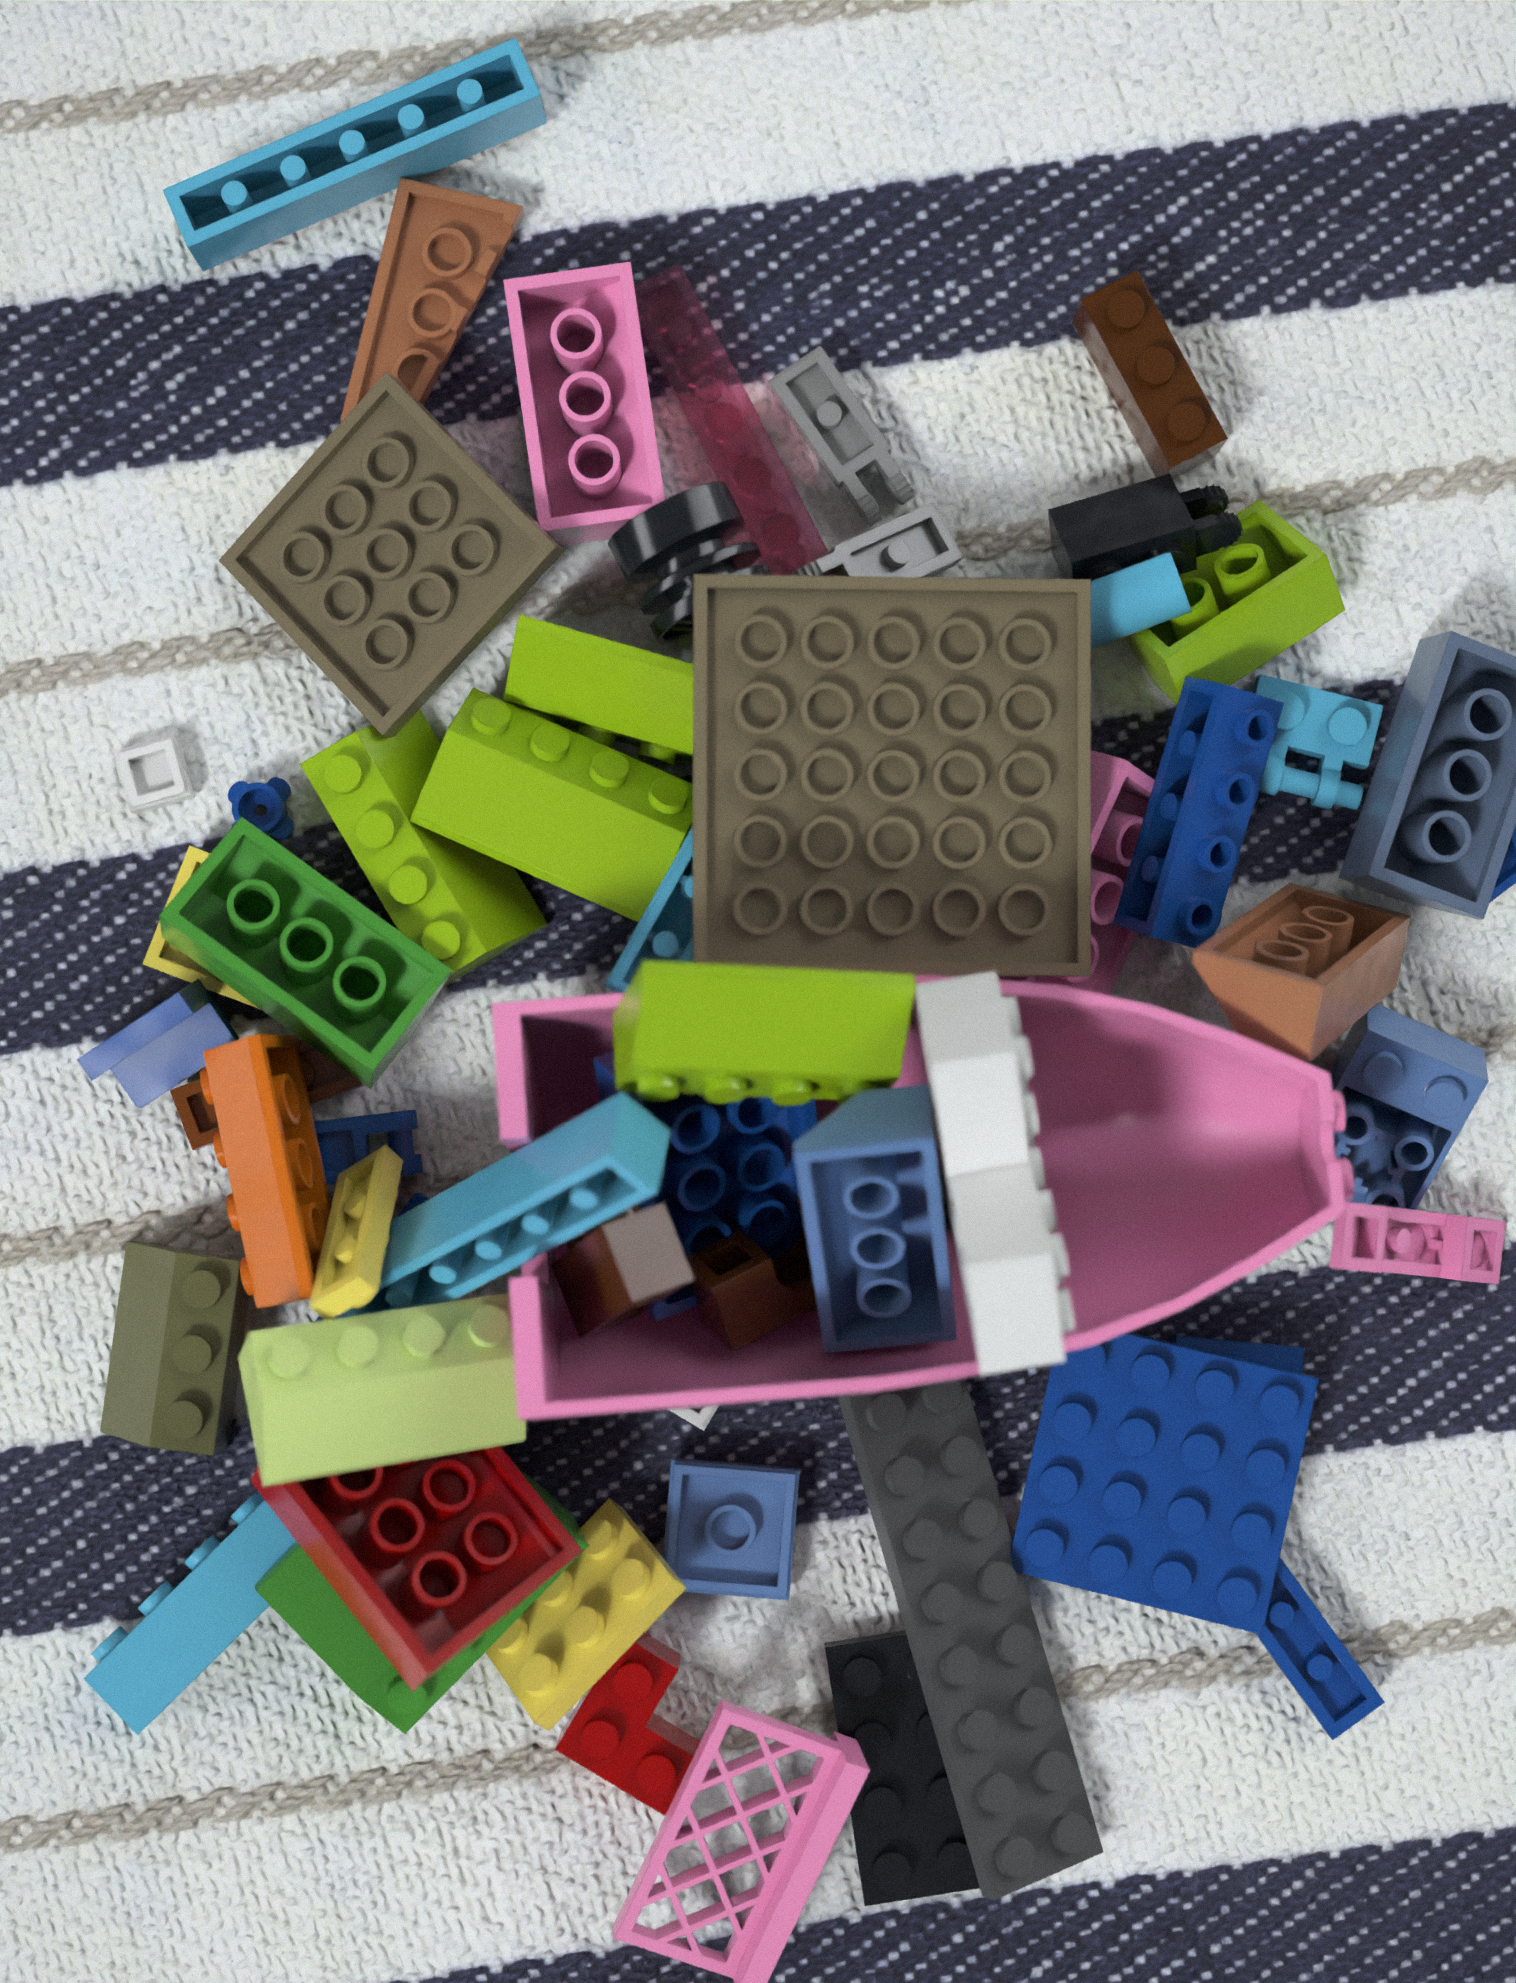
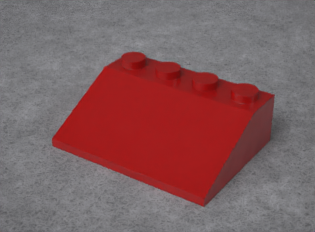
(426, 1549)

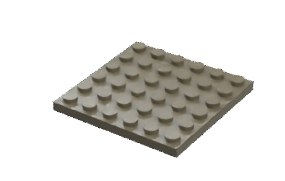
(892, 774)

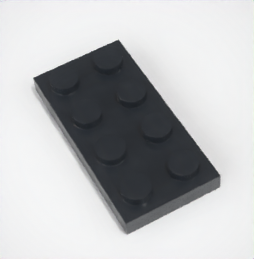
(905, 1811)

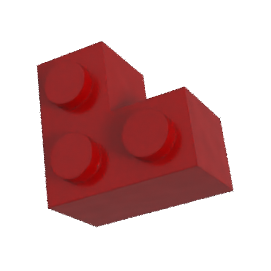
(620, 1734)

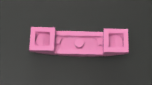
(1417, 1243)

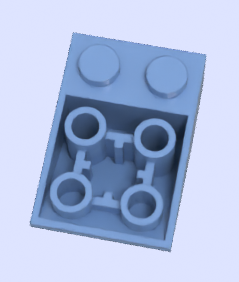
(1403, 1103)

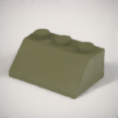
(176, 1349)

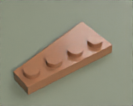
(428, 283)

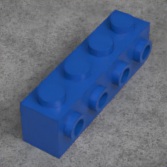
(1198, 812)

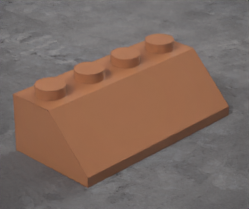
(1303, 967)

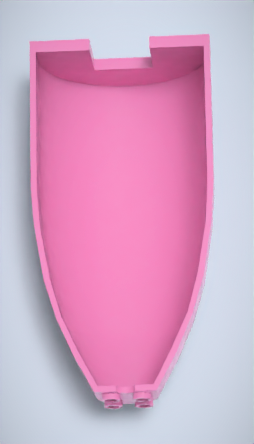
(1165, 1161)

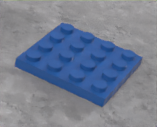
(1165, 1477)

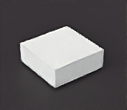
(154, 774)

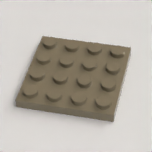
(390, 555)

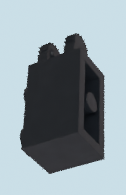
(1140, 523)

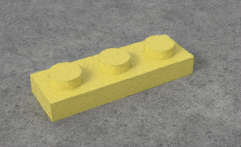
(357, 1234)

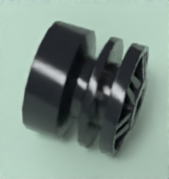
(681, 540)

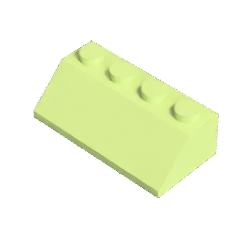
(381, 1388)

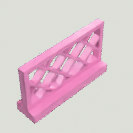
(795, 1856)

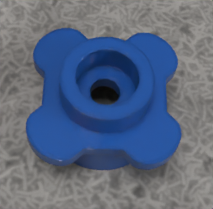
(273, 795)

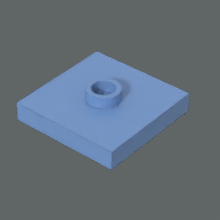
(731, 1527)

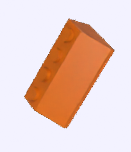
(271, 1163)

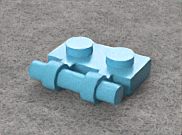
(1320, 726)

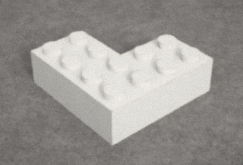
(990, 1177)

